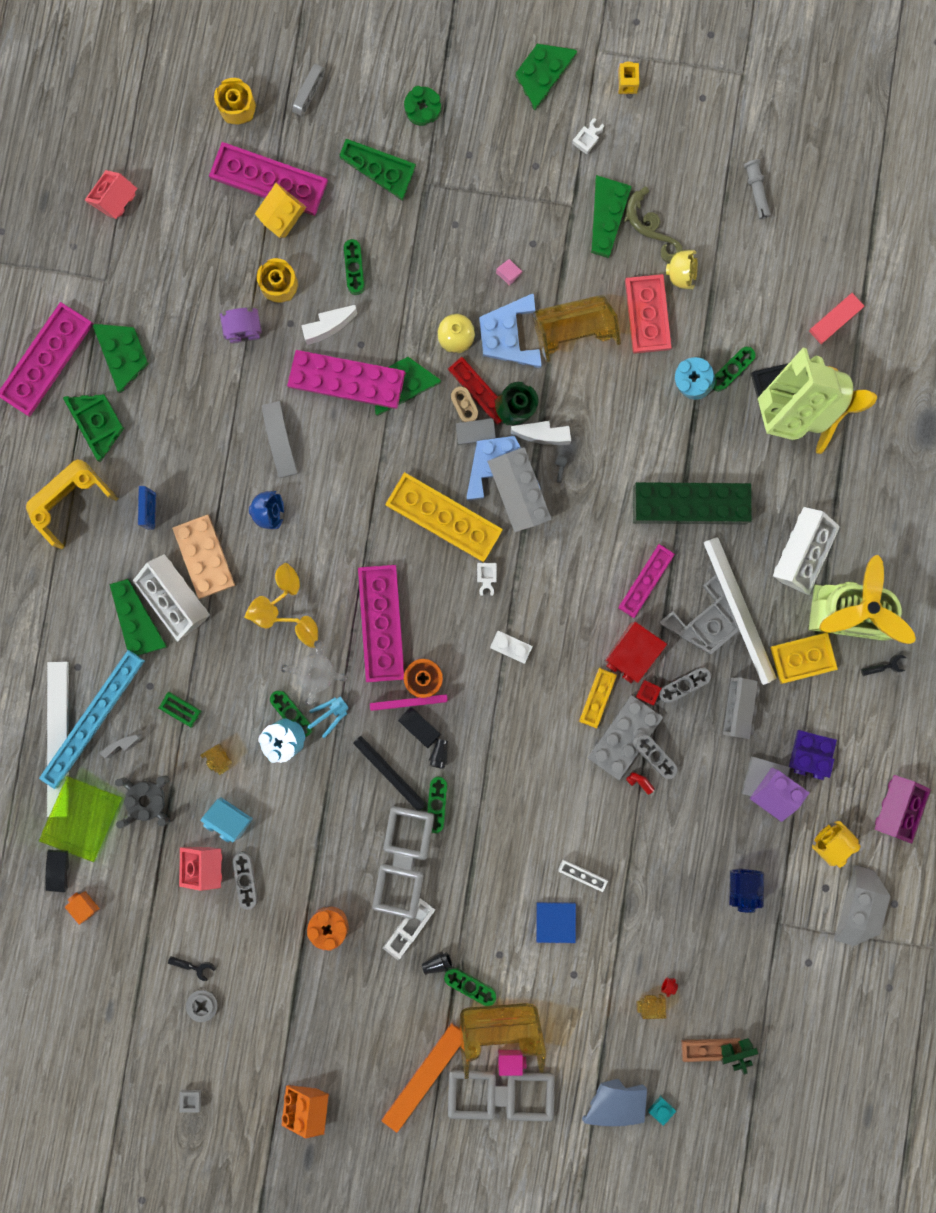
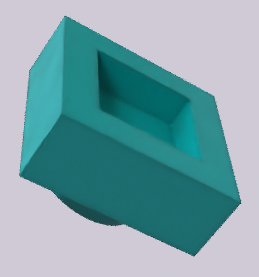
(662, 1110)

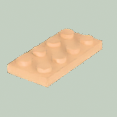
(203, 556)

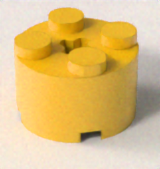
(235, 101)
(268, 276)
(836, 844)

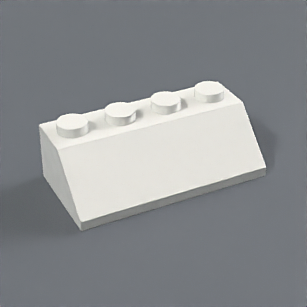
(806, 550)
(170, 597)

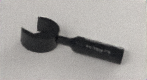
(880, 668)
(188, 965)

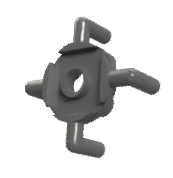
(133, 803)

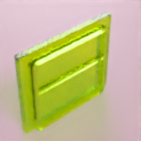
(80, 819)

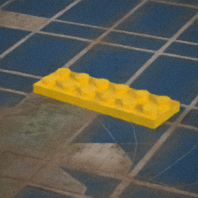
(443, 517)

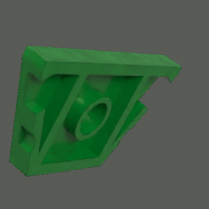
(543, 70)
(122, 352)
(415, 382)
(96, 421)

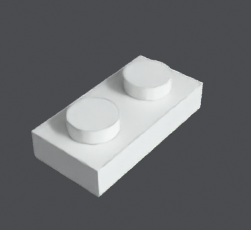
(511, 647)

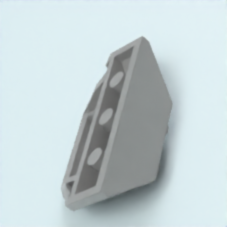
(863, 908)

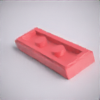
(836, 318)

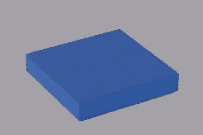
(146, 508)
(556, 922)

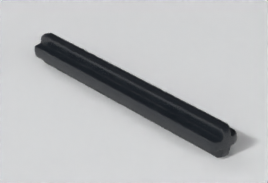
(389, 773)

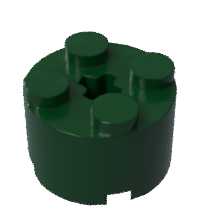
(516, 403)

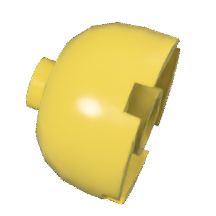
(683, 269)
(456, 333)

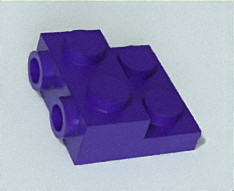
(812, 755)

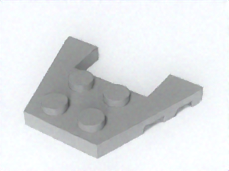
(711, 626)

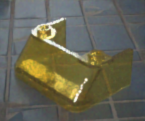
(575, 321)
(501, 1026)

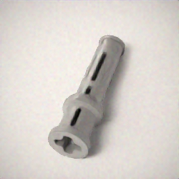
(756, 181)

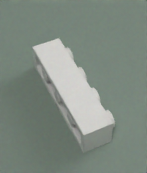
(582, 875)

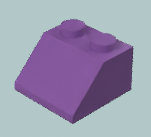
(779, 795)

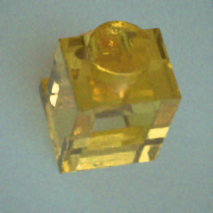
(217, 759)
(652, 1007)

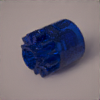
(746, 890)

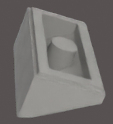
(475, 431)

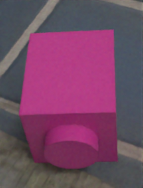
(511, 1063)

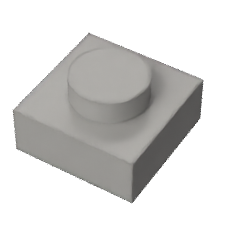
(190, 1101)

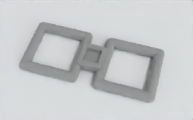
(403, 862)
(501, 1095)

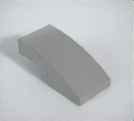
(124, 743)

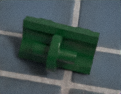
(746, 1051)

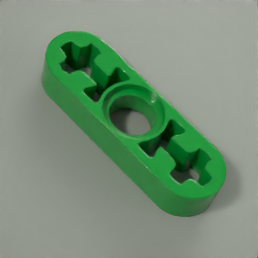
(347, 254)
(745, 363)
(286, 699)
(443, 790)
(485, 988)

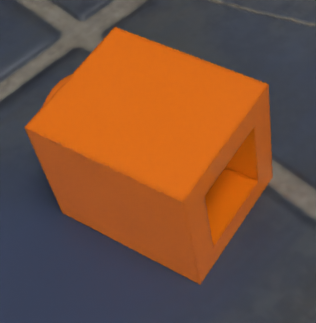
(81, 907)

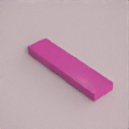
(646, 581)
(408, 702)

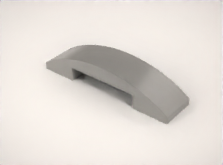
(279, 439)

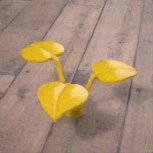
(265, 613)

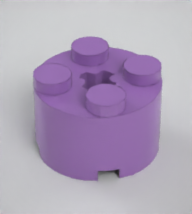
(241, 324)

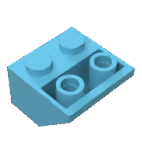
(226, 820)

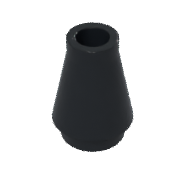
(439, 754)
(438, 963)

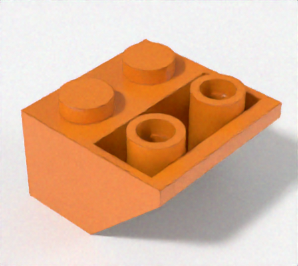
(305, 1111)

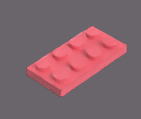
(648, 314)

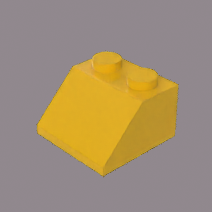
(280, 211)

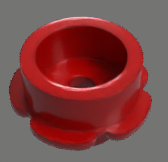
(669, 986)

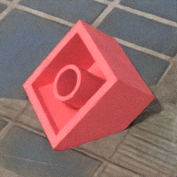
(111, 194)
(200, 868)

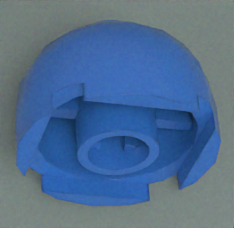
(266, 510)

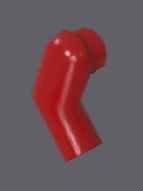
(642, 781)

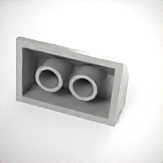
(741, 708)

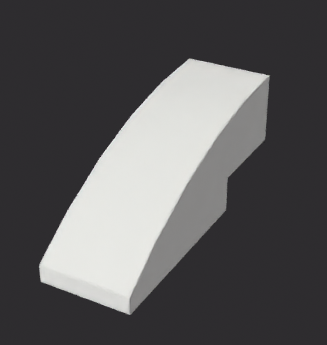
(329, 324)
(542, 433)
(408, 931)

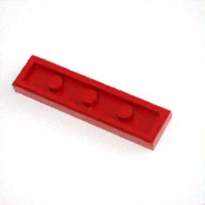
(476, 386)

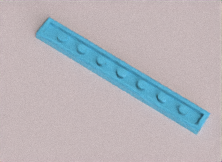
(91, 719)

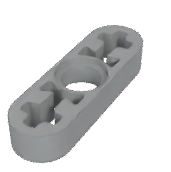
(308, 89)
(700, 683)
(662, 759)
(238, 867)

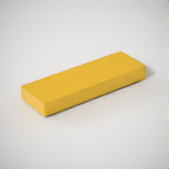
(597, 698)

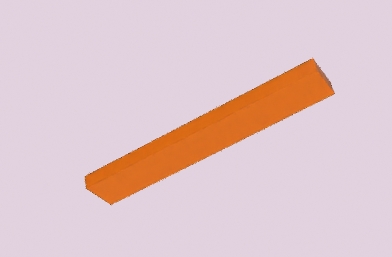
(423, 1078)

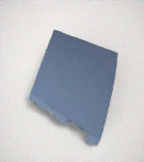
(617, 1105)

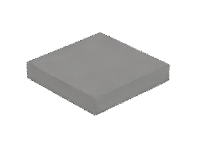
(757, 771)

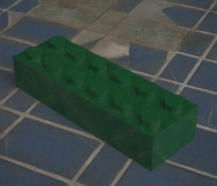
(692, 503)

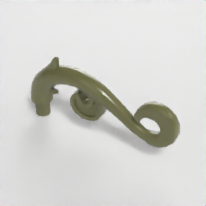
(653, 219)

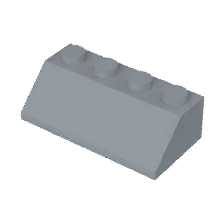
(519, 489)

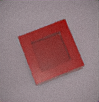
(648, 692)

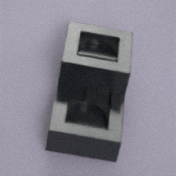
(419, 727)
(56, 870)

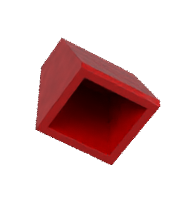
(634, 652)

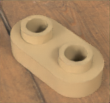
(464, 405)

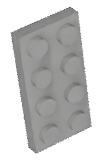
(616, 748)

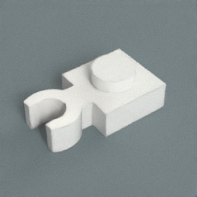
(587, 137)
(486, 573)

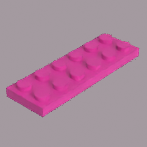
(259, 174)
(45, 359)
(346, 379)
(381, 623)

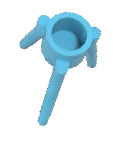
(337, 707)

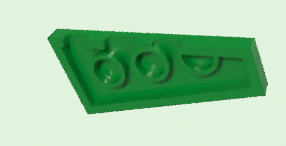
(382, 168)
(609, 205)
(137, 627)

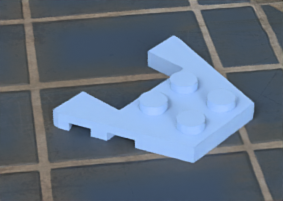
(500, 333)
(486, 451)

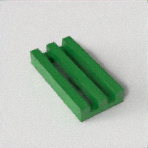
(193, 717)

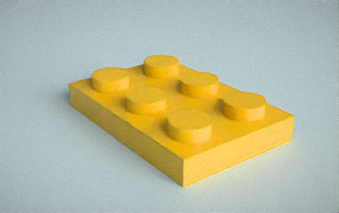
(804, 658)

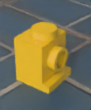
(628, 78)

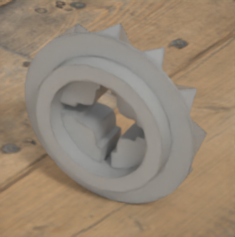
(192, 1006)

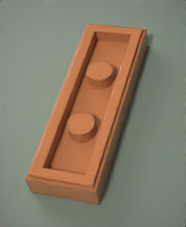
(706, 1049)

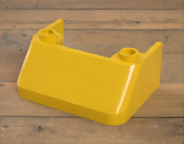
(74, 475)

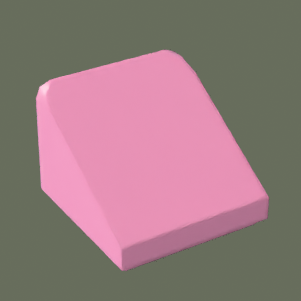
(508, 272)

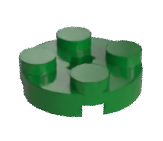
(422, 95)

